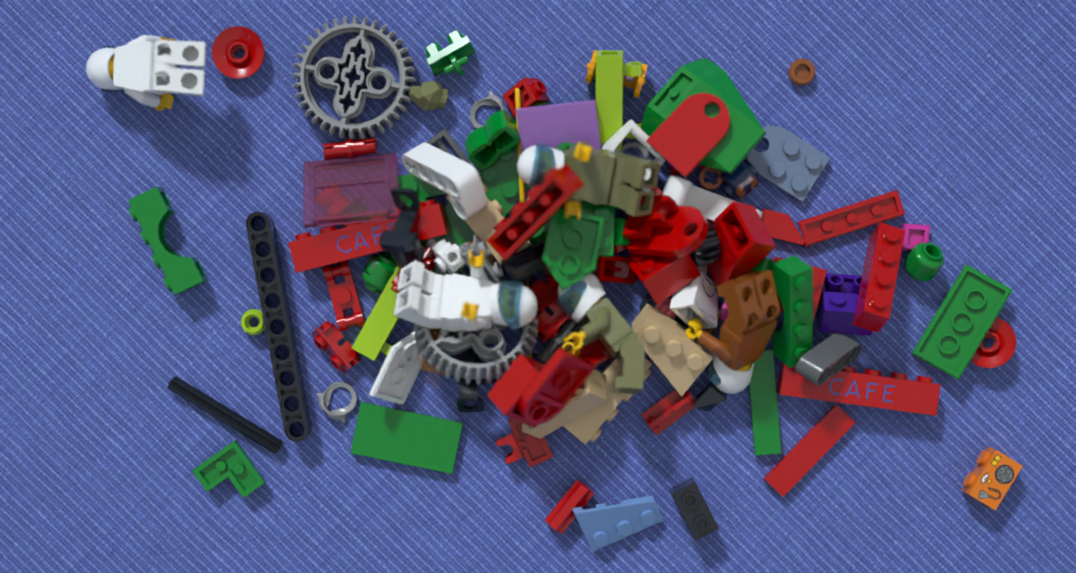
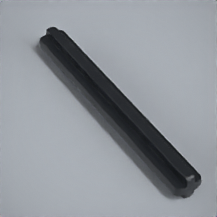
(225, 414)

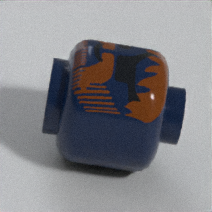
(741, 181)

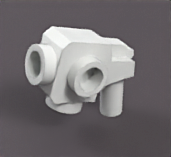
(447, 255)

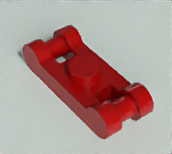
(344, 295)

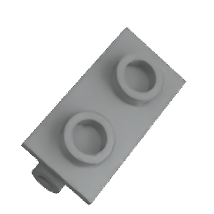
(492, 269)

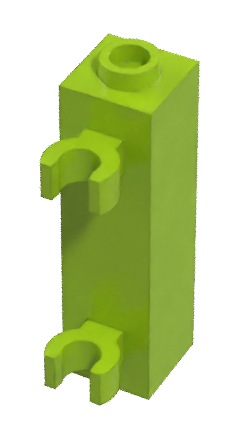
(609, 91)
(379, 325)

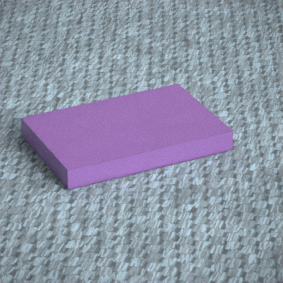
(559, 124)

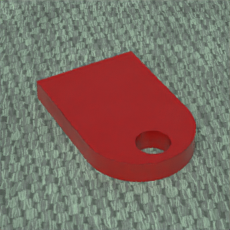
(690, 134)
(674, 241)
(554, 387)

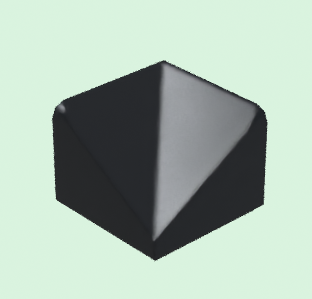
(709, 397)

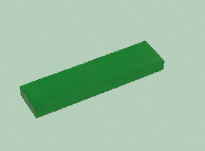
(764, 406)

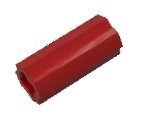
(563, 513)

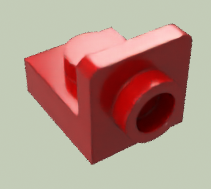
(531, 92)

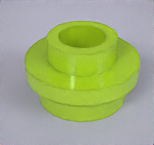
(246, 325)

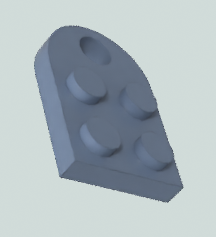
(788, 162)

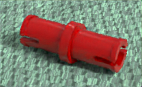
(350, 148)

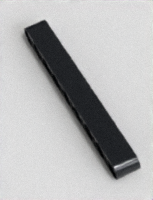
(275, 339)

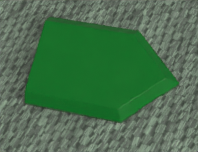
(572, 246)

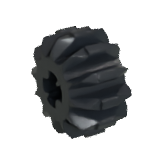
(709, 250)

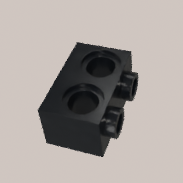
(694, 508)

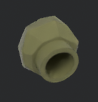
(429, 95)

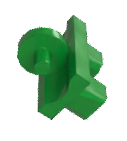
(451, 57)

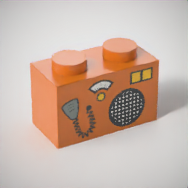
(991, 477)

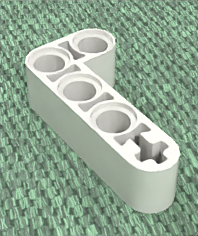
(449, 175)
(689, 195)

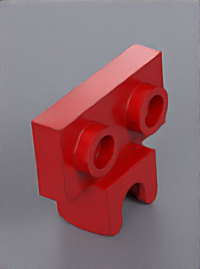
(641, 226)
(524, 444)

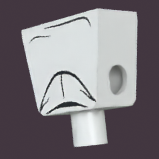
(697, 301)

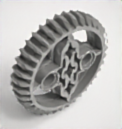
(355, 65)
(459, 341)

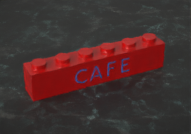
(361, 238)
(865, 389)

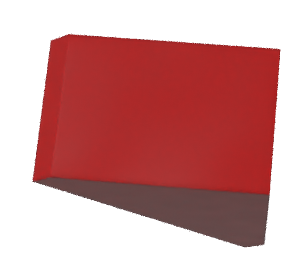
(614, 270)

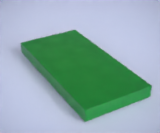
(962, 322)
(406, 437)

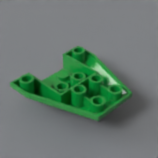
(707, 77)

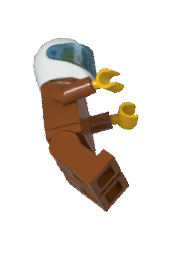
(746, 332)

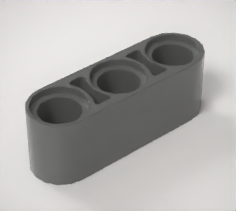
(828, 358)

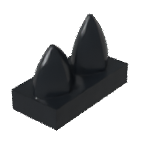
(525, 262)

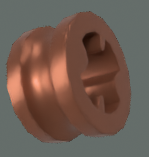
(709, 186)

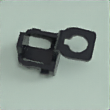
(401, 242)
(470, 391)

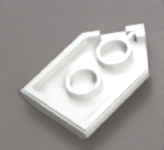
(398, 371)

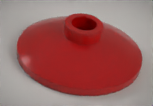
(227, 45)
(1003, 347)

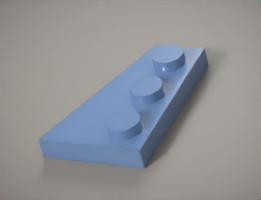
(614, 522)

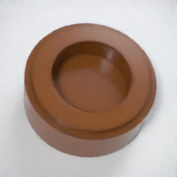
(801, 72)

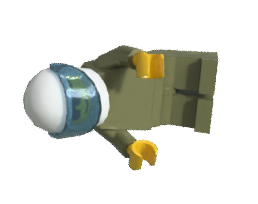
(607, 176)
(608, 326)

